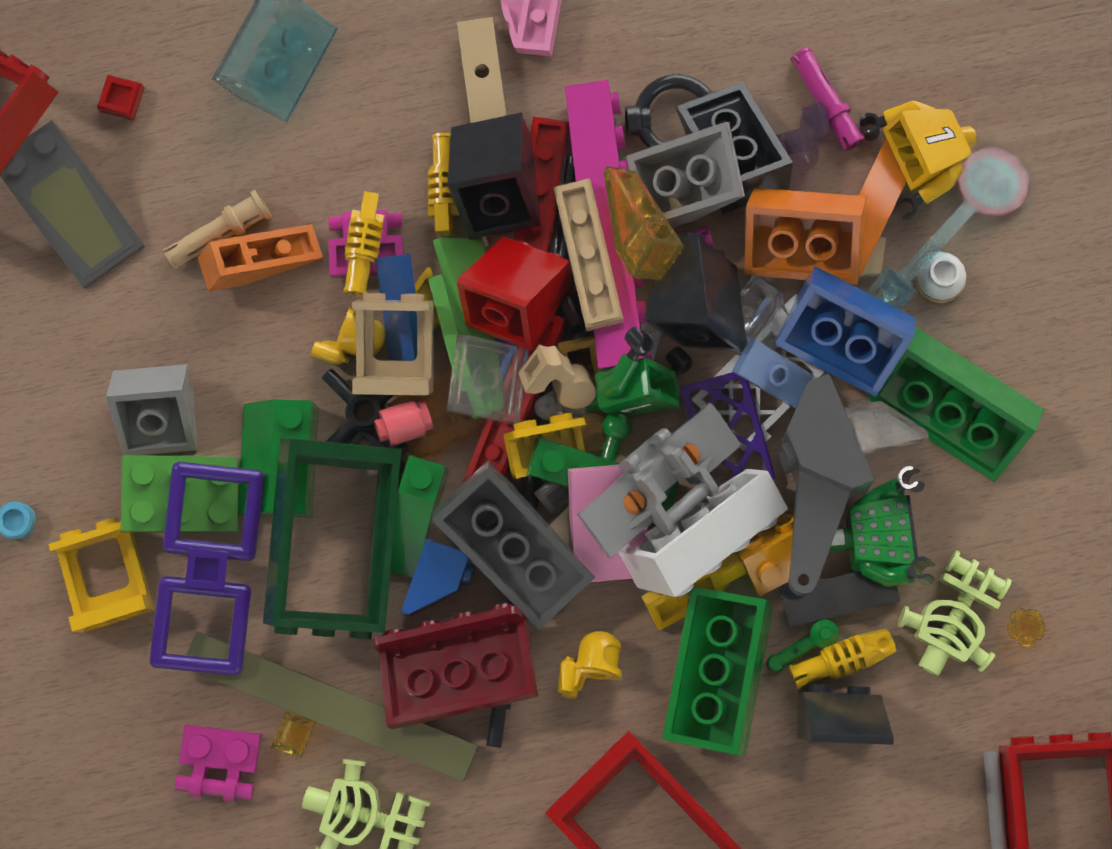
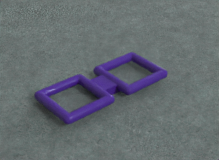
(206, 569)

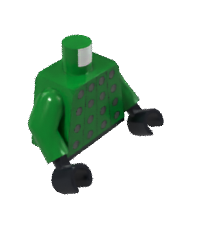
(640, 384)
(883, 534)

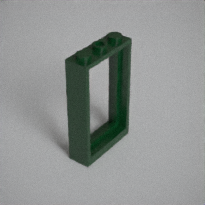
(323, 624)

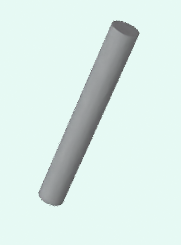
(995, 800)

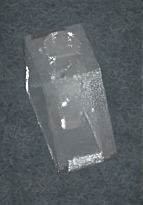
(882, 427)

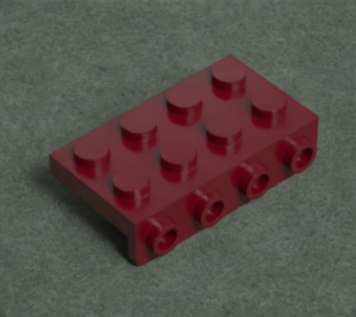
(456, 666)

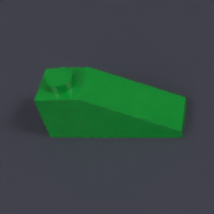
(416, 500)

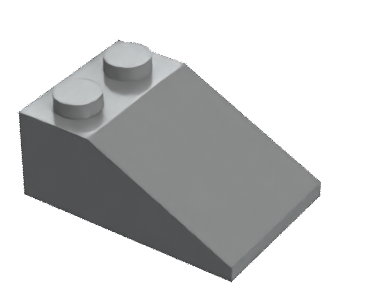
(691, 174)

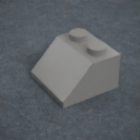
(153, 410)

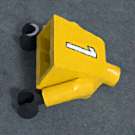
(926, 146)

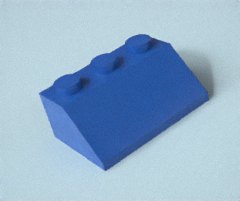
(846, 331)

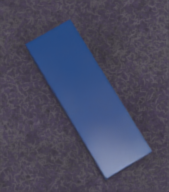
(397, 278)

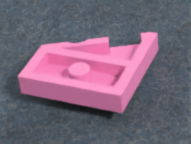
(532, 24)

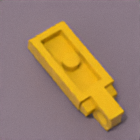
(668, 609)

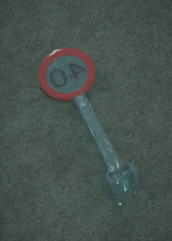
(991, 185)

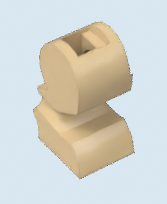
(570, 381)

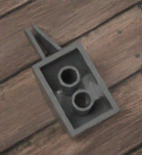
(827, 472)

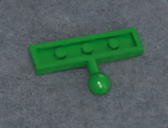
(552, 460)

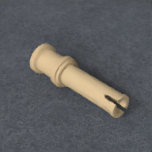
(232, 221)

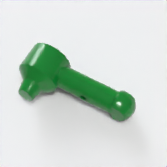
(821, 635)

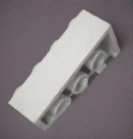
(705, 535)

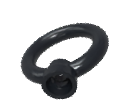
(638, 116)

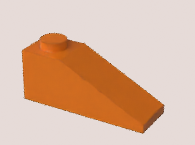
(257, 256)

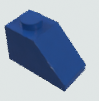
(437, 576)

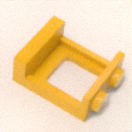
(110, 607)

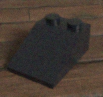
(757, 148)
(843, 717)

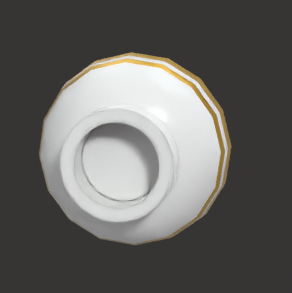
(941, 279)

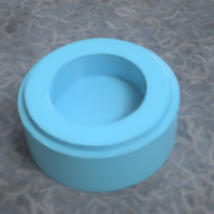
(17, 520)

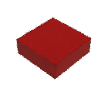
(120, 97)

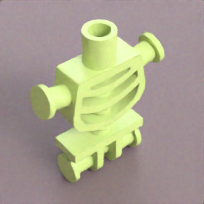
(940, 649)
(329, 804)

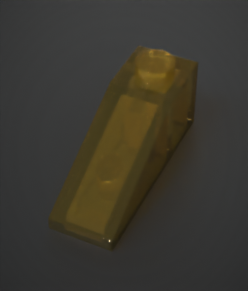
(639, 227)

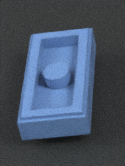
(772, 373)

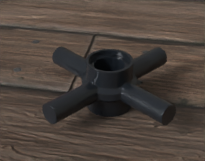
(354, 402)

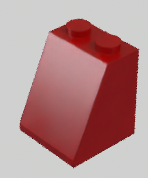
(514, 291)

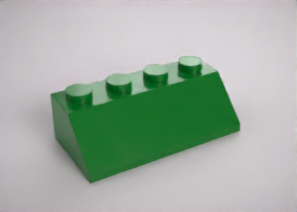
(960, 405)
(718, 671)

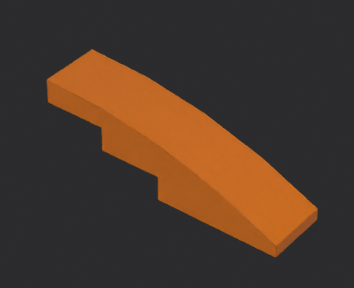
(882, 192)

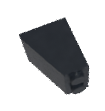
(494, 176)
(699, 299)

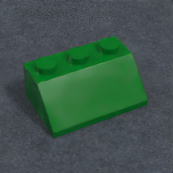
(261, 434)

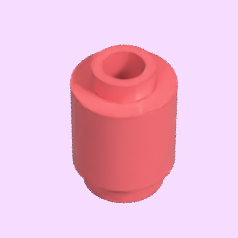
(403, 422)

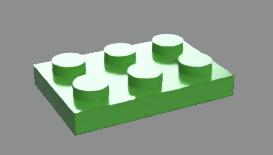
(145, 492)

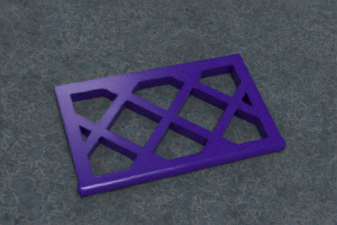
(746, 406)

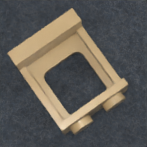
(393, 376)

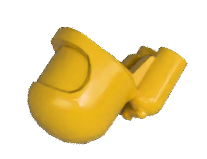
(335, 351)
(596, 660)

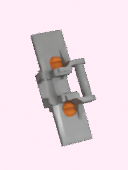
(652, 469)

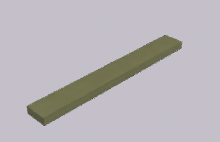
(339, 710)

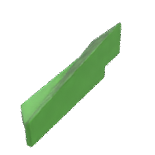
(454, 258)

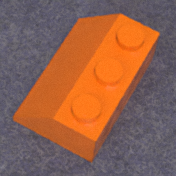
(801, 230)

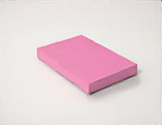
(584, 487)

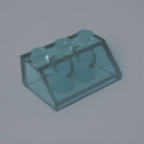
(275, 55)

